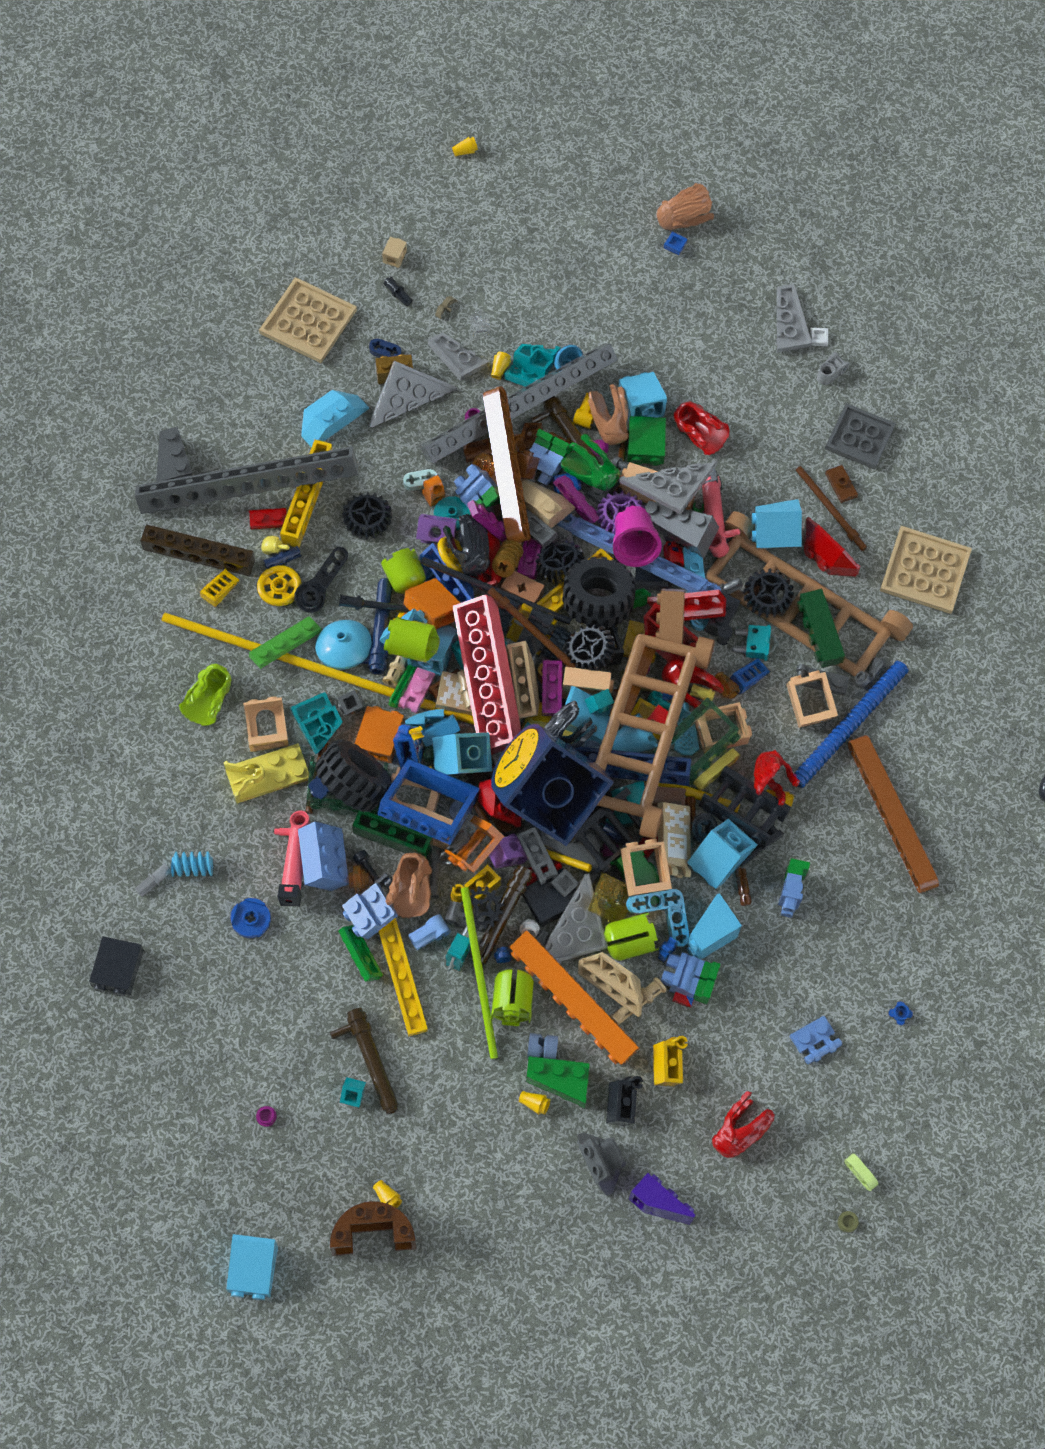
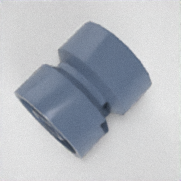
(542, 1047)

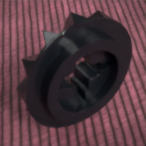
(703, 819)

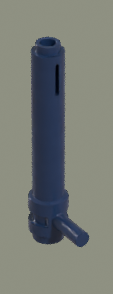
(378, 656)

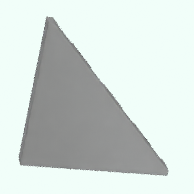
(405, 391)
(671, 486)
(578, 929)

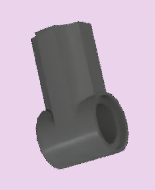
(456, 917)

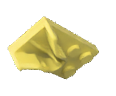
(267, 773)

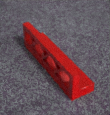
(701, 604)

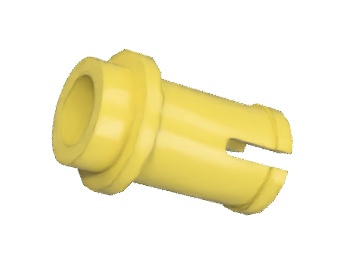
(702, 693)

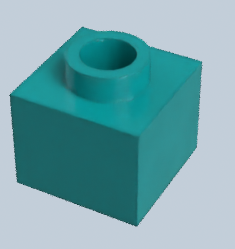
(599, 702)
(352, 1092)

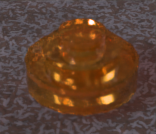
(485, 462)
(358, 879)

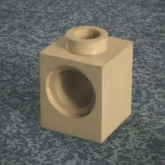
(394, 252)

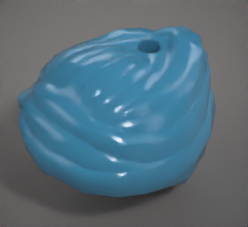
(566, 355)

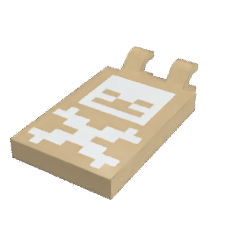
(449, 694)
(676, 836)

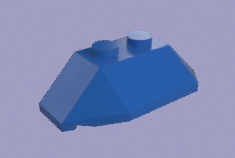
(460, 590)

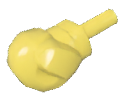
(273, 545)

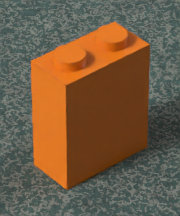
(434, 601)
(378, 732)

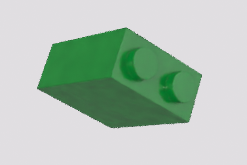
(646, 440)

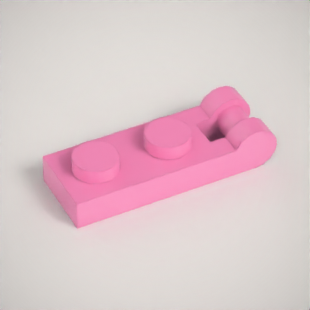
(417, 690)

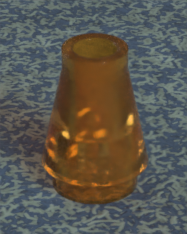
(731, 689)

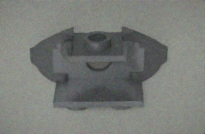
(602, 1159)

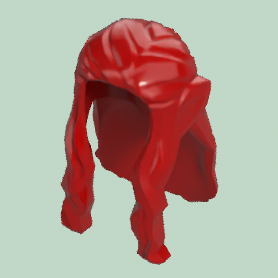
(702, 427)
(700, 676)
(765, 769)
(732, 1141)

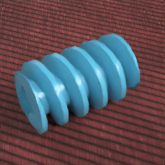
(192, 864)

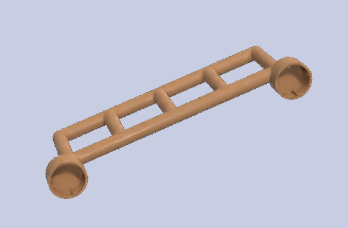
(893, 624)
(694, 657)

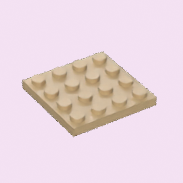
(308, 320)
(925, 569)

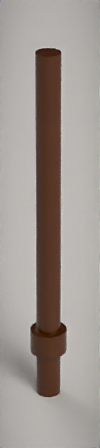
(852, 533)
(503, 602)

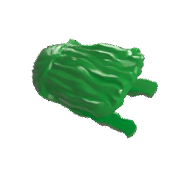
(586, 467)

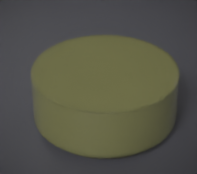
(848, 1222)

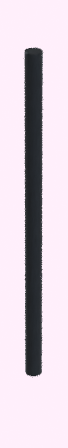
(485, 586)

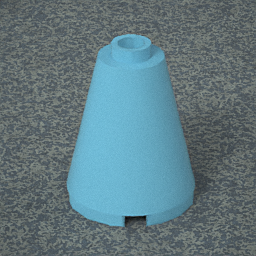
(634, 739)

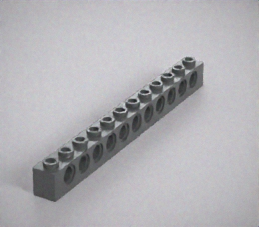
(521, 401)
(147, 494)

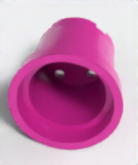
(635, 547)

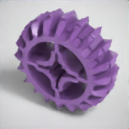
(615, 504)

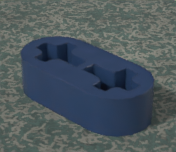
(385, 349)

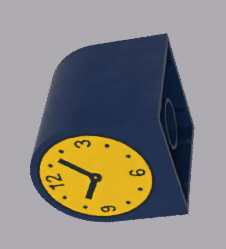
(548, 782)

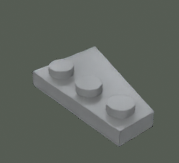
(457, 359)

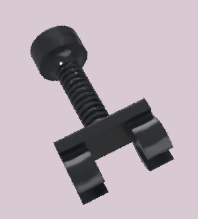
(362, 858)

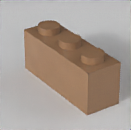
(671, 615)

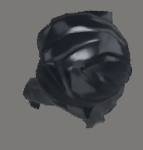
(475, 546)
(563, 719)

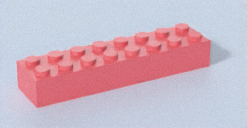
(487, 670)

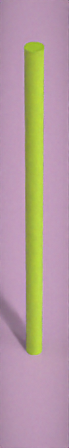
(479, 973)

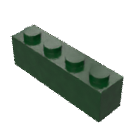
(821, 628)
(391, 834)

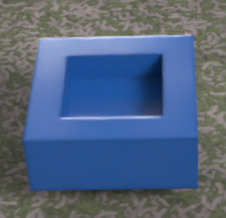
(675, 243)

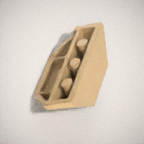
(523, 679)
(613, 980)

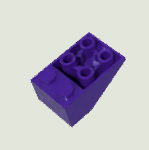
(660, 1202)

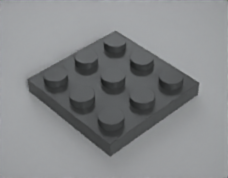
(860, 436)

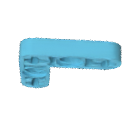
(670, 908)

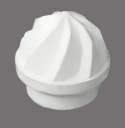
(531, 926)

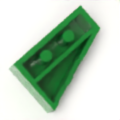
(643, 871)
(560, 1078)

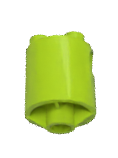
(412, 640)

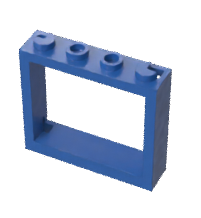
(437, 782)

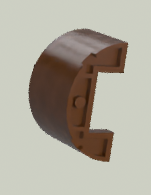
(371, 1217)

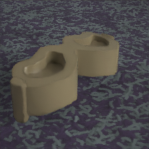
(445, 306)

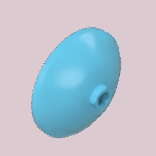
(347, 651)

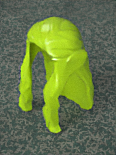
(206, 695)

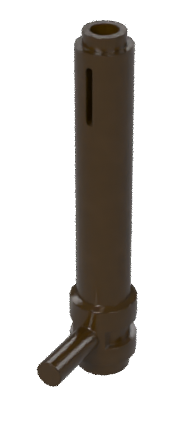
(559, 415)
(515, 888)
(362, 1031)

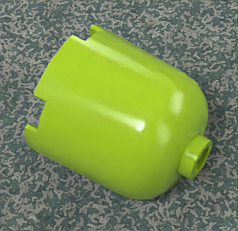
(404, 570)

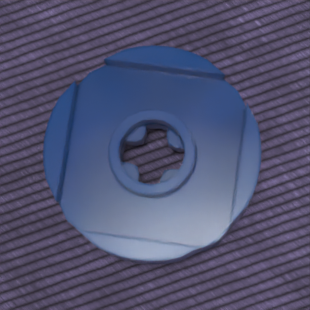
(246, 908)

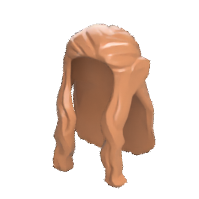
(684, 207)
(614, 428)
(411, 886)

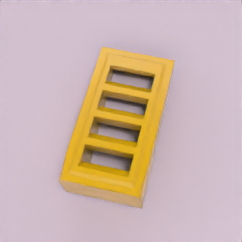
(215, 600)

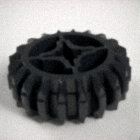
(381, 517)
(557, 560)
(758, 602)
(601, 648)

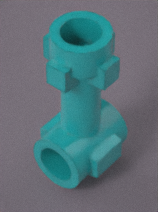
(655, 699)

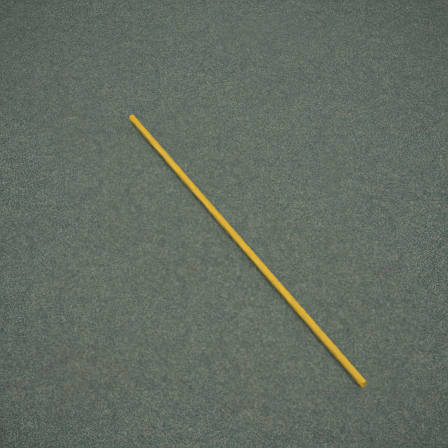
(355, 680)

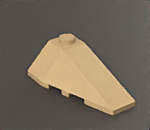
(545, 503)

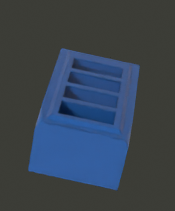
(743, 684)

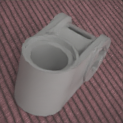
(834, 367)

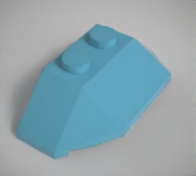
(330, 415)

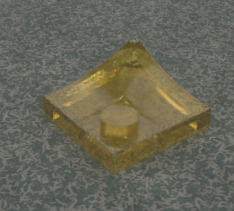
(610, 899)

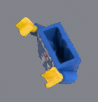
(408, 744)

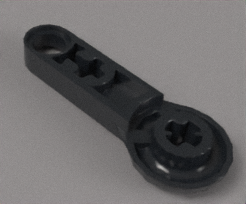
(319, 583)

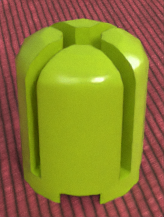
(635, 946)
(521, 1009)

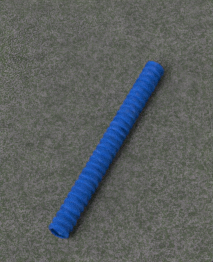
(850, 723)

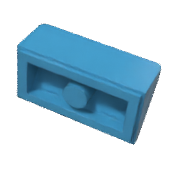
(441, 728)

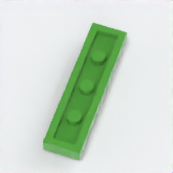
(284, 642)

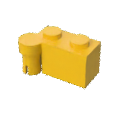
(484, 878)
(668, 1061)

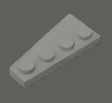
(791, 324)

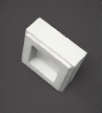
(819, 336)

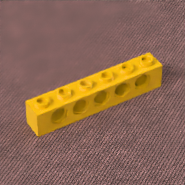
(302, 505)

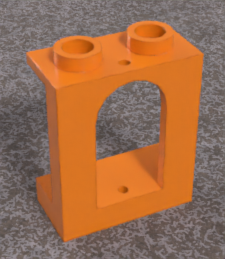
(483, 829)

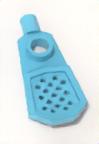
(694, 746)

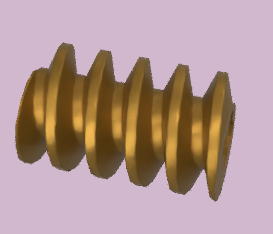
(507, 558)

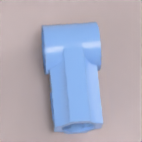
(431, 931)

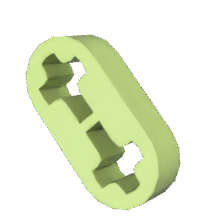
(861, 1172)

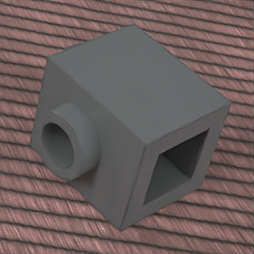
(351, 703)

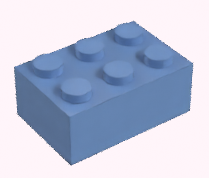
(323, 856)

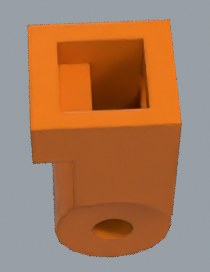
(432, 489)

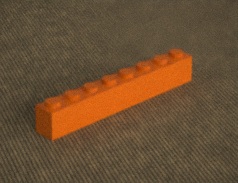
(574, 997)

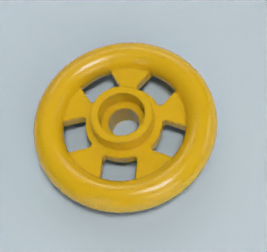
(447, 555)
(281, 571)

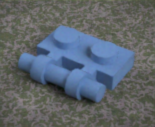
(813, 1034)

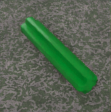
(402, 686)

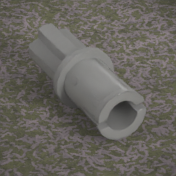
(153, 880)

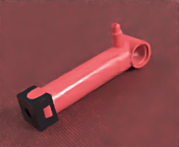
(713, 506)
(290, 890)

